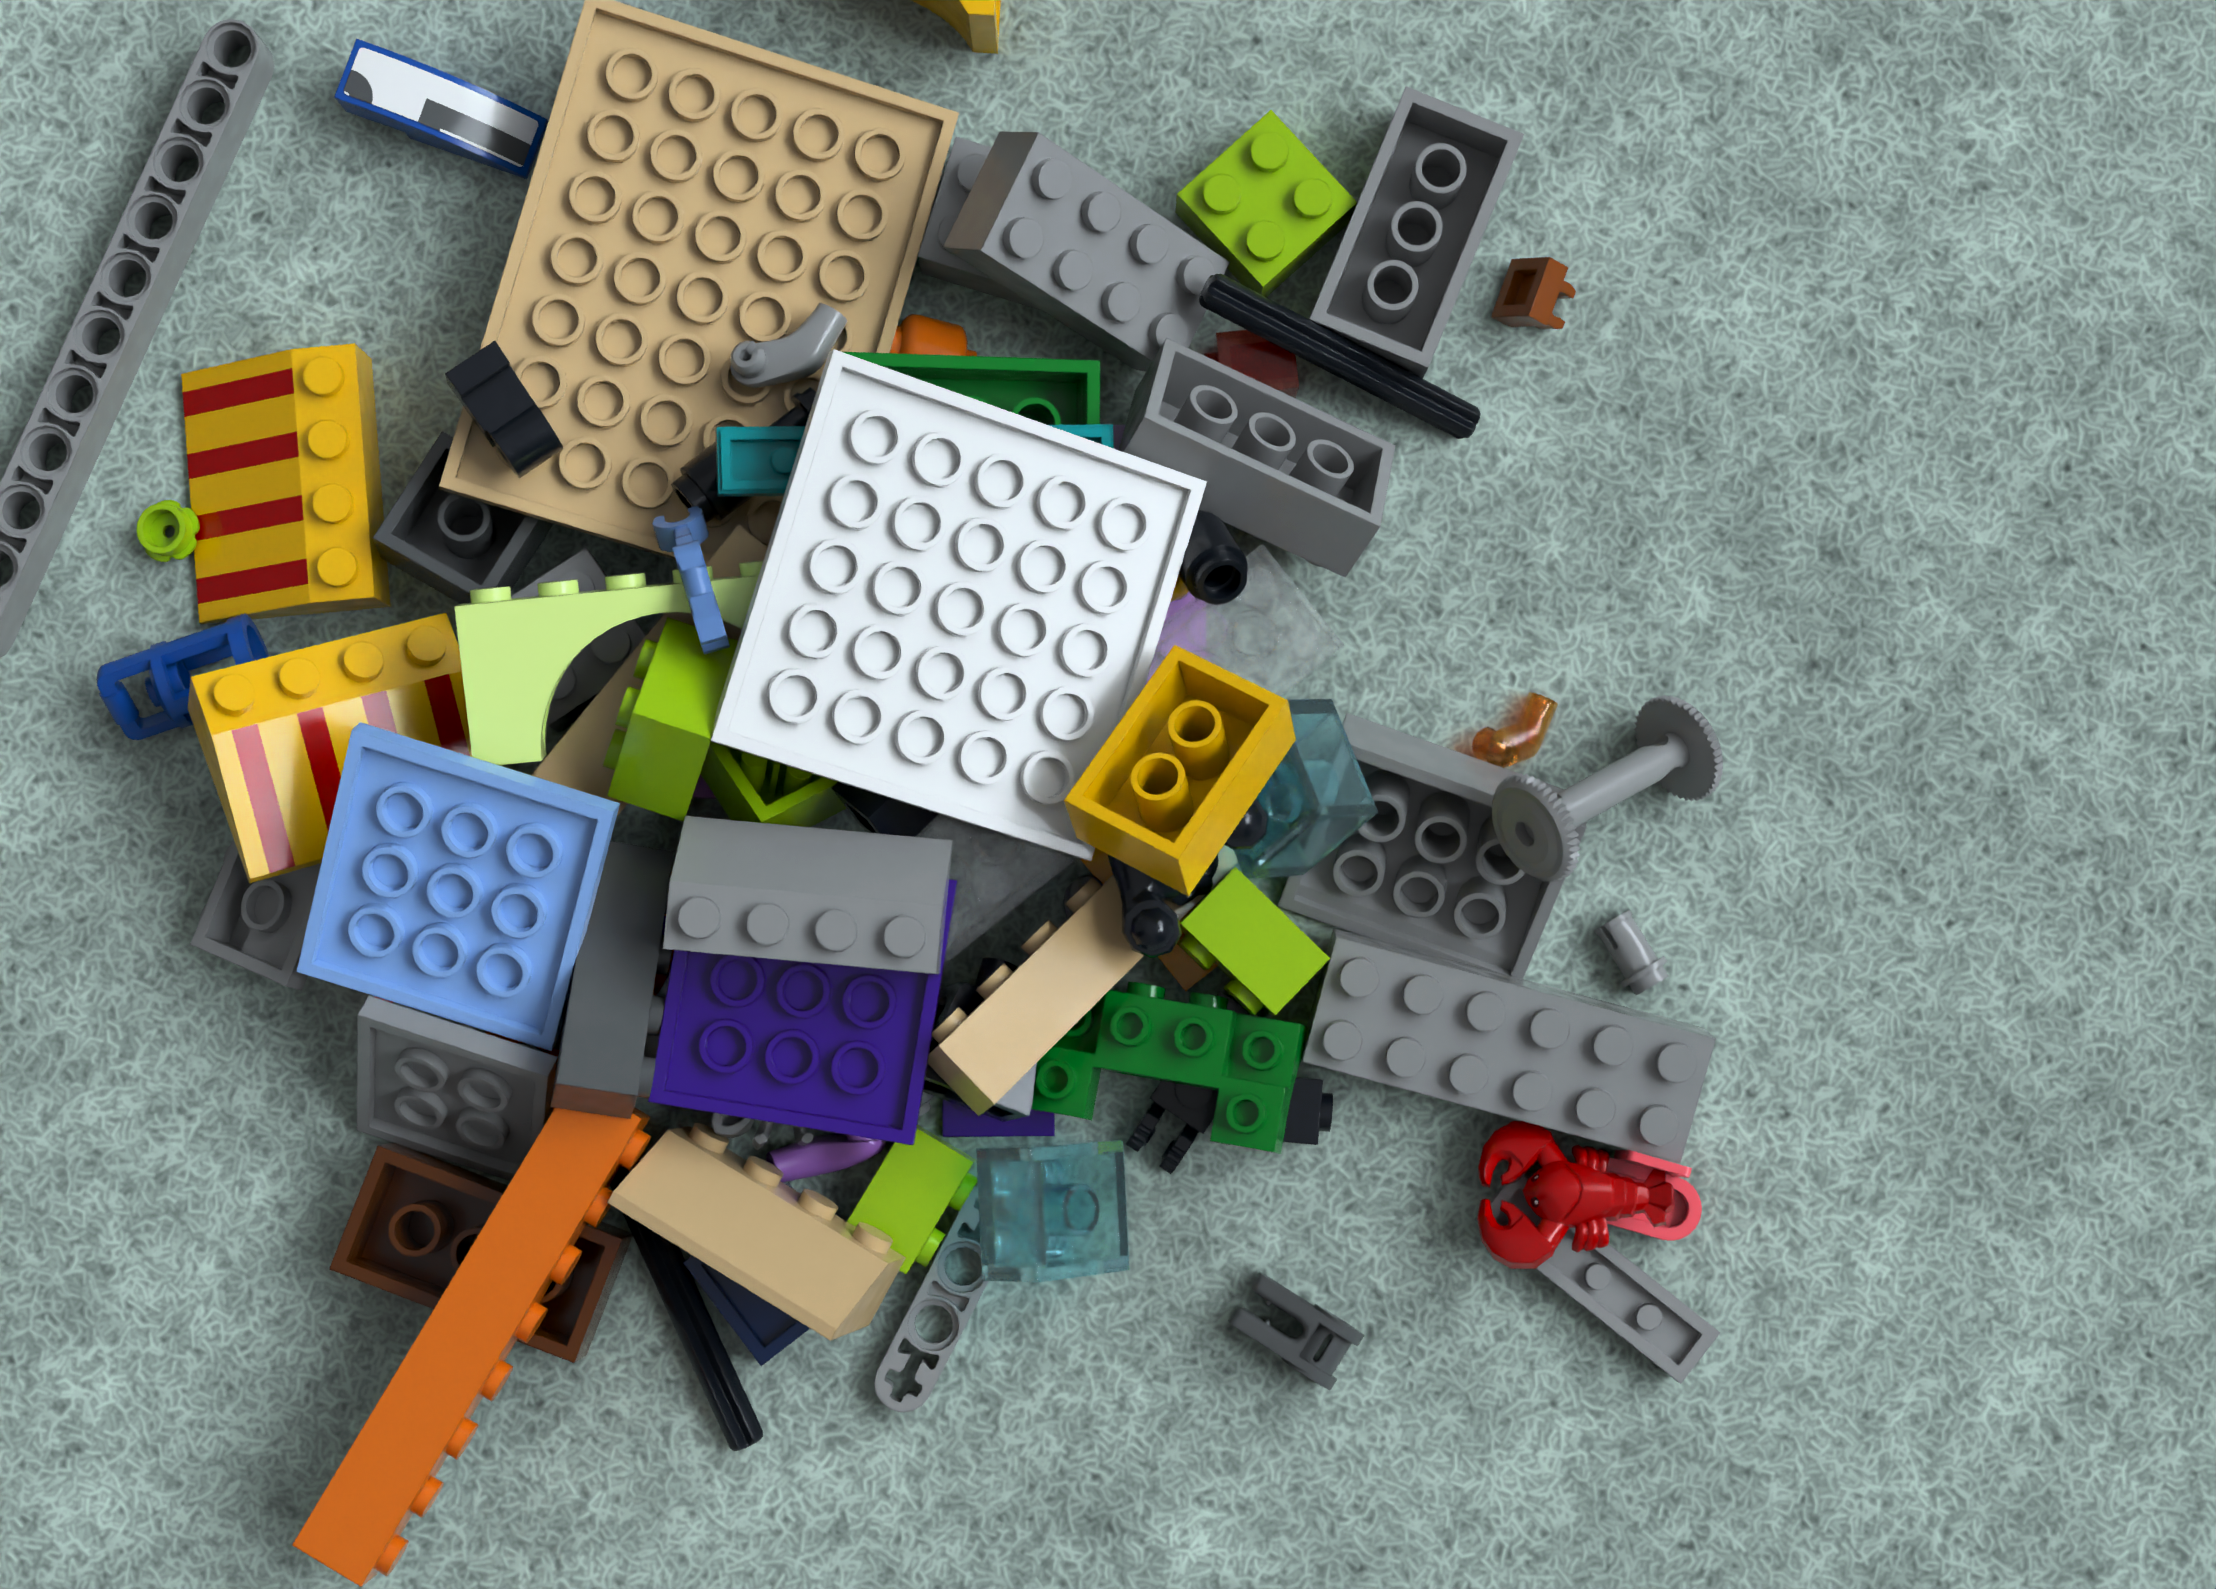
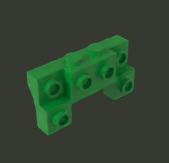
(1181, 1043)

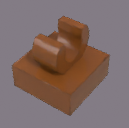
(1531, 293)

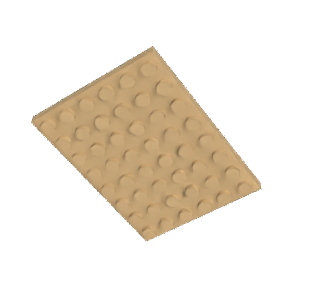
(669, 217)

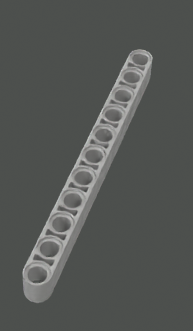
(135, 316)

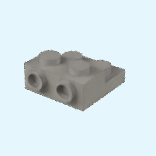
(259, 921)

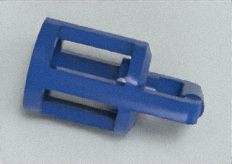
(170, 674)

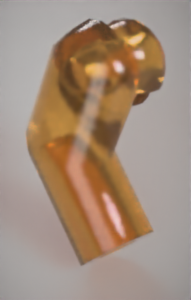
(1516, 741)

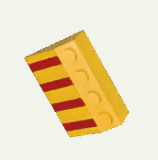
(285, 484)
(285, 722)

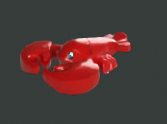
(1561, 1194)

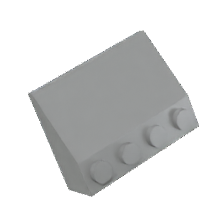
(1429, 860)

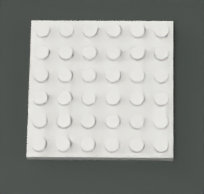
(954, 603)

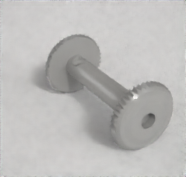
(1540, 825)

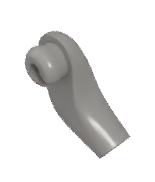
(791, 356)

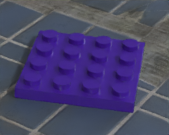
(799, 1041)

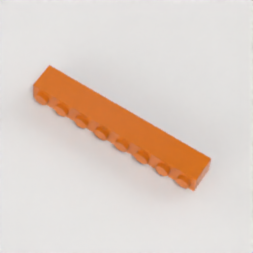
(467, 1340)

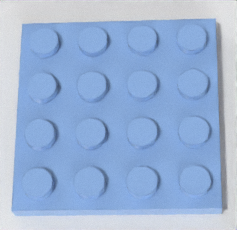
(456, 886)

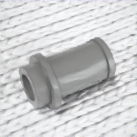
(1632, 953)

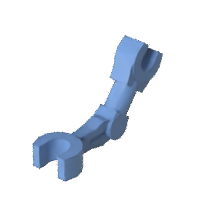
(685, 540)

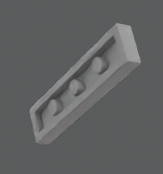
(1621, 1296)

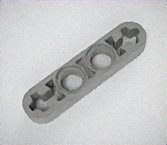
(940, 1291)

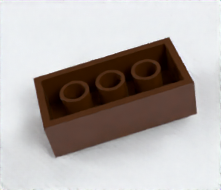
(422, 1219)

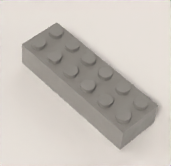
(1507, 1046)

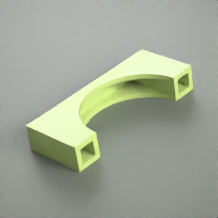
(522, 647)

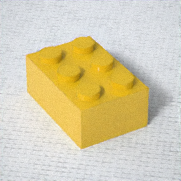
(1181, 769)

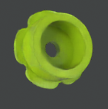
(155, 521)

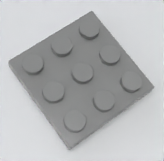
(450, 1088)

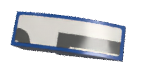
(439, 109)

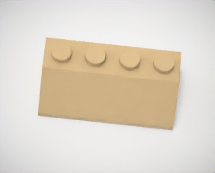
(760, 1230)

